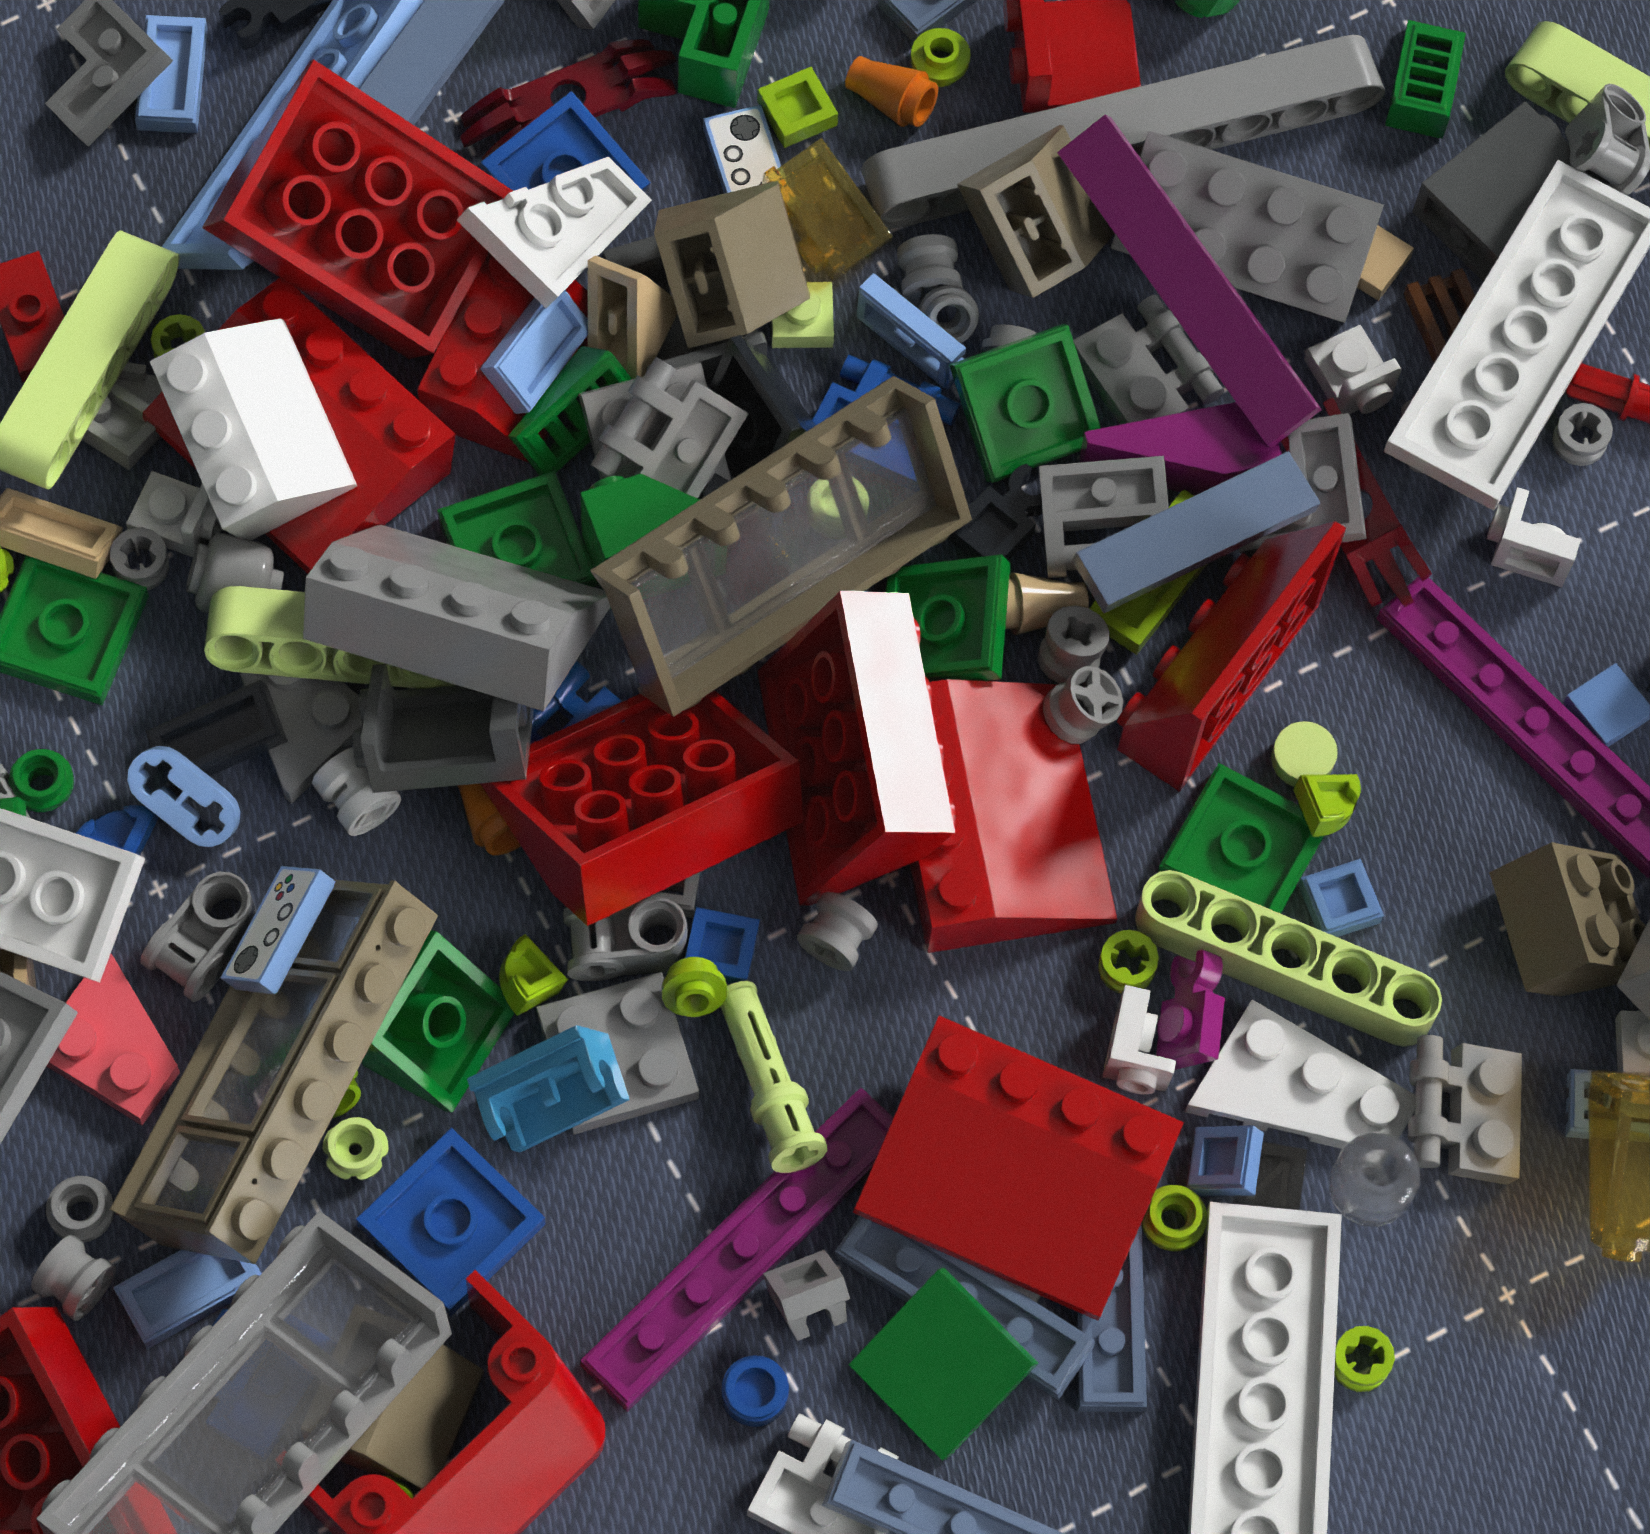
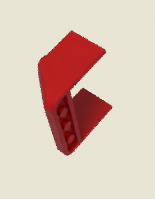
(509, 1467)

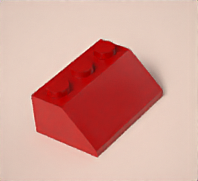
(453, 381)

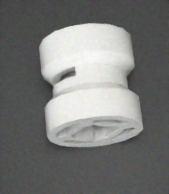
(352, 794)

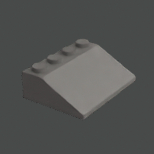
(450, 613)

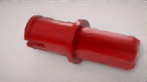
(1611, 392)

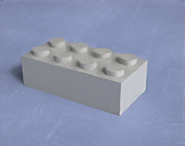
(1266, 226)

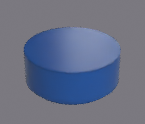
(754, 1391)

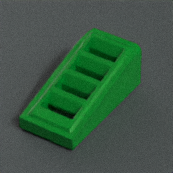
(1416, 113)
(585, 371)

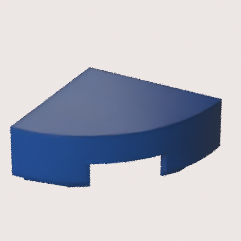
(122, 828)

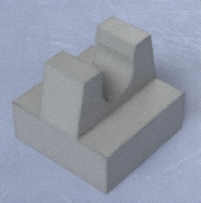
(807, 1288)

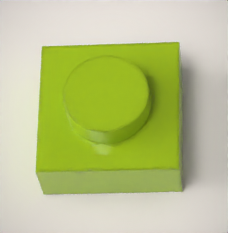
(797, 107)

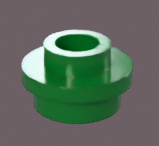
(39, 763)

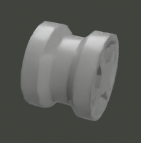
(927, 265)
(1072, 640)
(1083, 705)
(837, 931)
(73, 1277)

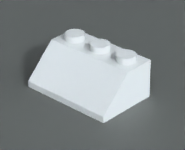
(253, 426)

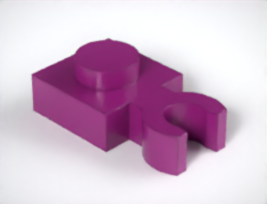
(1193, 1019)

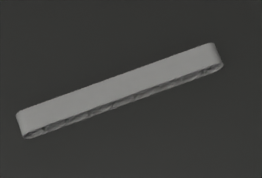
(1200, 108)

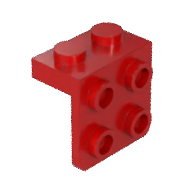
(1070, 50)

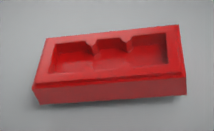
(27, 310)

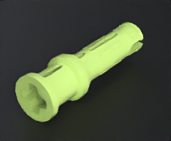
(776, 1100)

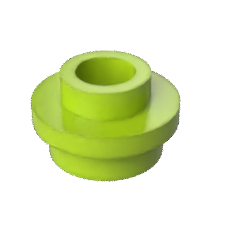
(941, 70)
(693, 987)
(1188, 1205)

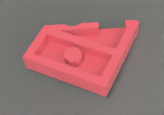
(115, 1047)

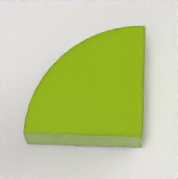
(1327, 801)
(528, 976)

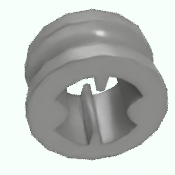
(1582, 415)
(134, 540)

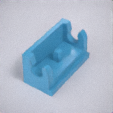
(549, 1087)

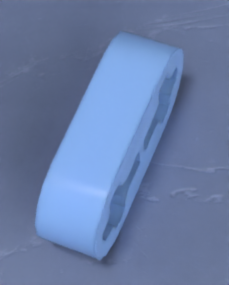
(172, 807)

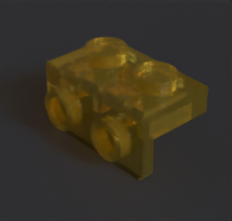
(827, 211)

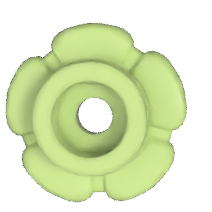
(352, 1132)

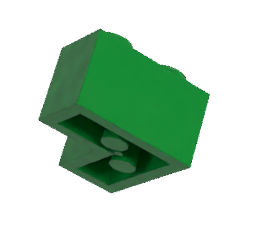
(716, 42)

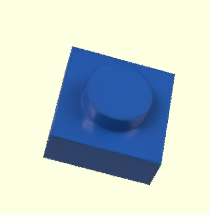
(725, 941)

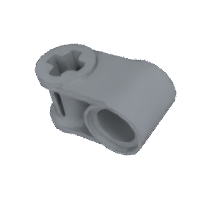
(1611, 139)
(620, 941)
(196, 946)

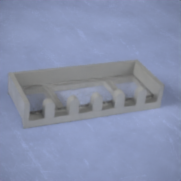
(260, 1397)

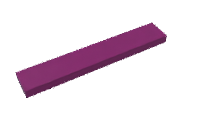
(1189, 281)
(1525, 716)
(736, 1256)

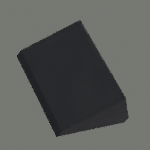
(759, 389)

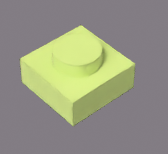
(808, 323)

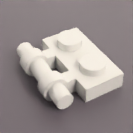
(795, 1490)

